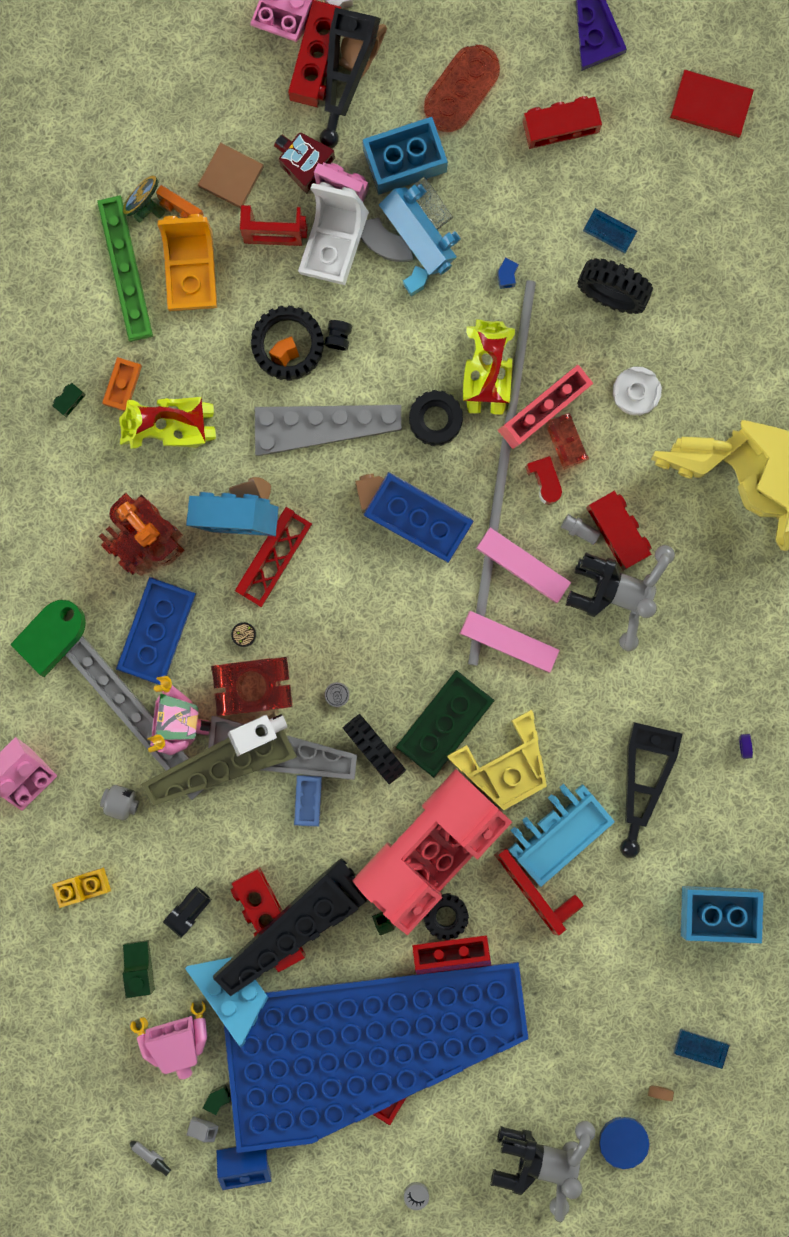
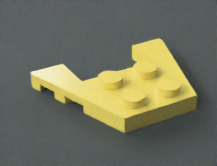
(511, 775)

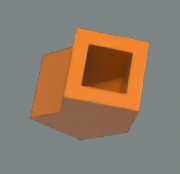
(284, 351)

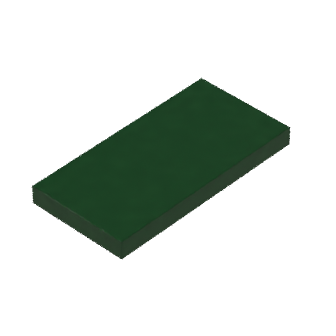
(445, 723)

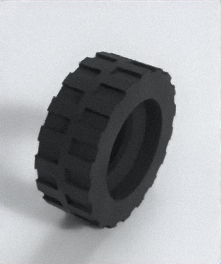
(435, 399)

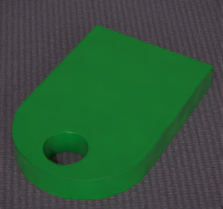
(50, 636)

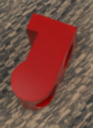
(547, 479)

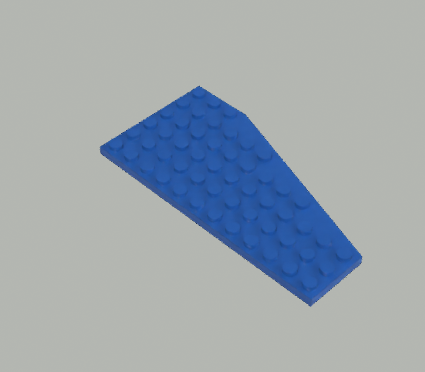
(362, 1045)

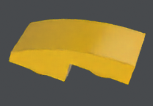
(81, 887)

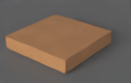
(230, 175)

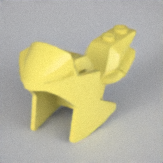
(760, 463)

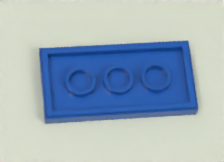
(418, 517)
(156, 631)

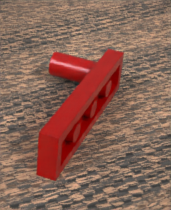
(553, 919)

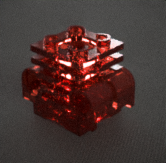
(126, 546)
(232, 675)

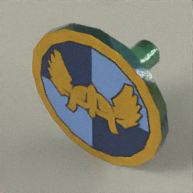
(140, 202)

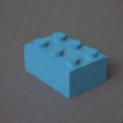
(405, 155)
(232, 514)
(722, 914)

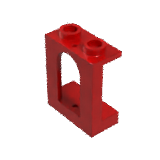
(250, 227)

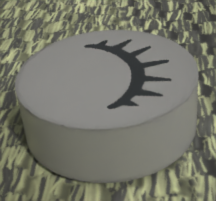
(416, 1196)

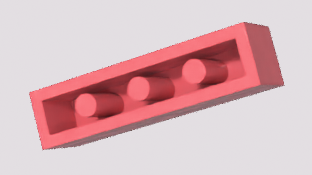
(545, 406)

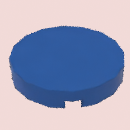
(624, 1142)

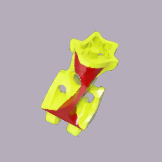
(489, 339)
(140, 422)

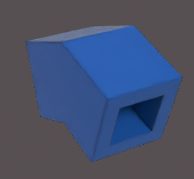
(506, 274)

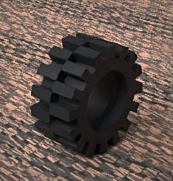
(456, 927)

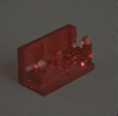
(566, 441)

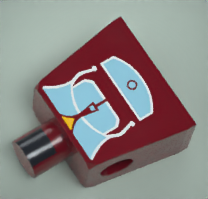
(301, 158)

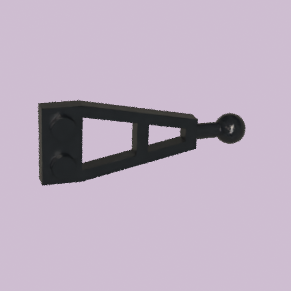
(357, 27)
(652, 740)

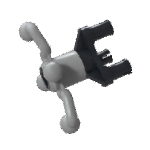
(620, 591)
(544, 1164)

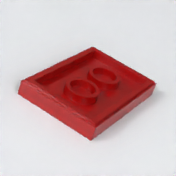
(712, 103)

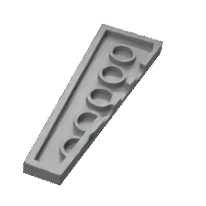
(306, 426)
(311, 759)

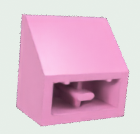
(282, 17)
(22, 774)

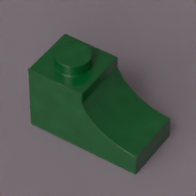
(138, 969)

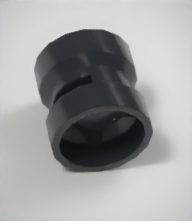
(338, 335)

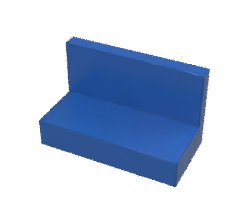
(242, 1168)

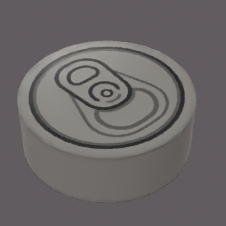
(337, 694)

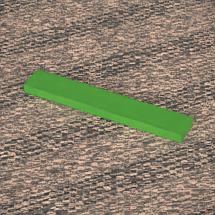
(125, 268)

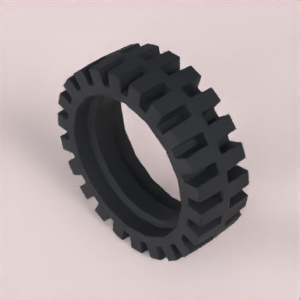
(615, 286)
(284, 314)
(374, 749)

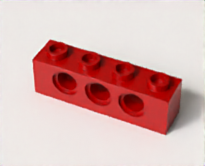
(300, 88)
(256, 882)

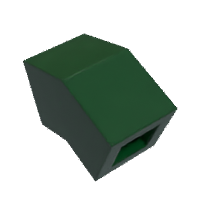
(385, 927)
(216, 1099)

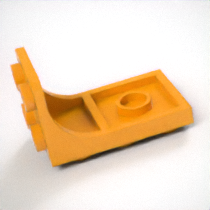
(189, 262)

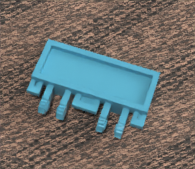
(562, 836)

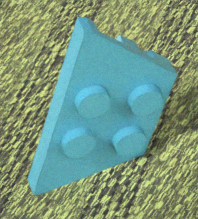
(235, 1011)

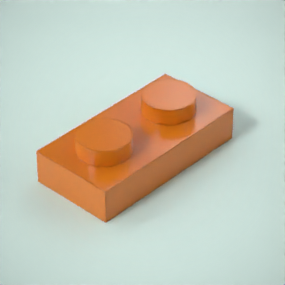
(171, 201)
(122, 384)

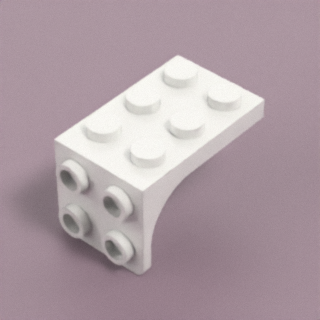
(334, 233)

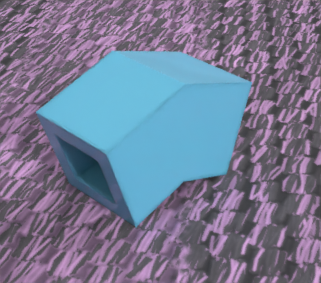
(416, 281)

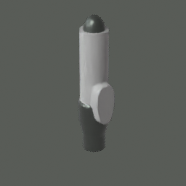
(150, 1157)

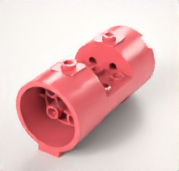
(409, 875)

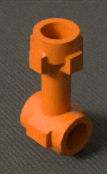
(146, 534)

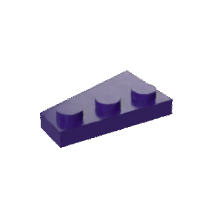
(597, 33)

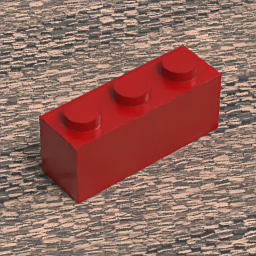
(562, 122)
(619, 530)
(451, 955)

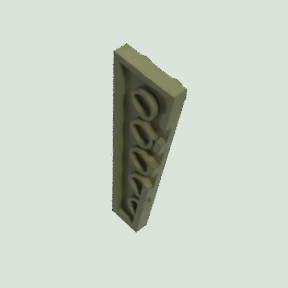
(217, 766)

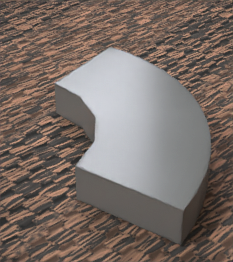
(385, 243)

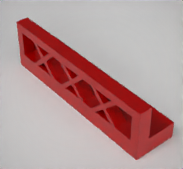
(265, 552)

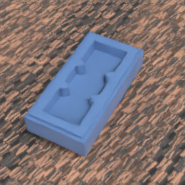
(308, 800)

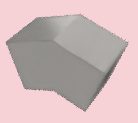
(202, 1130)

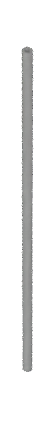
(504, 457)

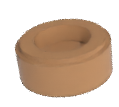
(661, 1093)

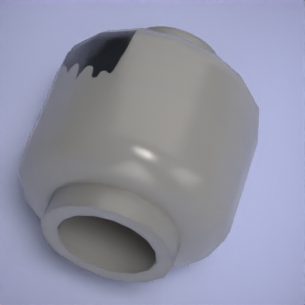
(119, 802)

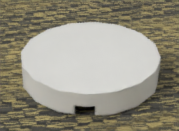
(638, 398)

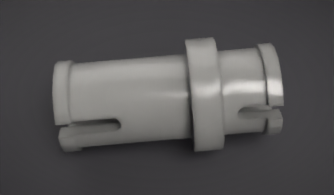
(577, 527)

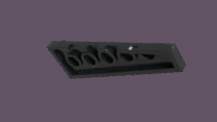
(302, 920)

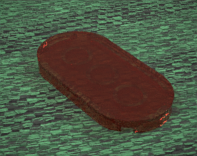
(462, 87)

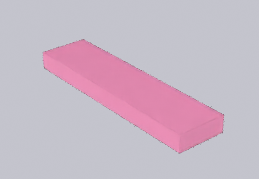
(523, 565)
(509, 641)

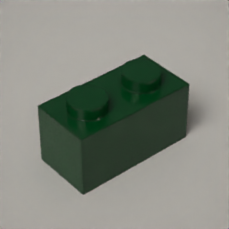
(68, 399)

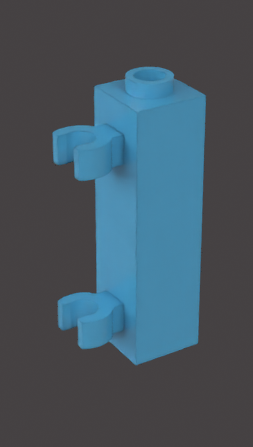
(418, 231)

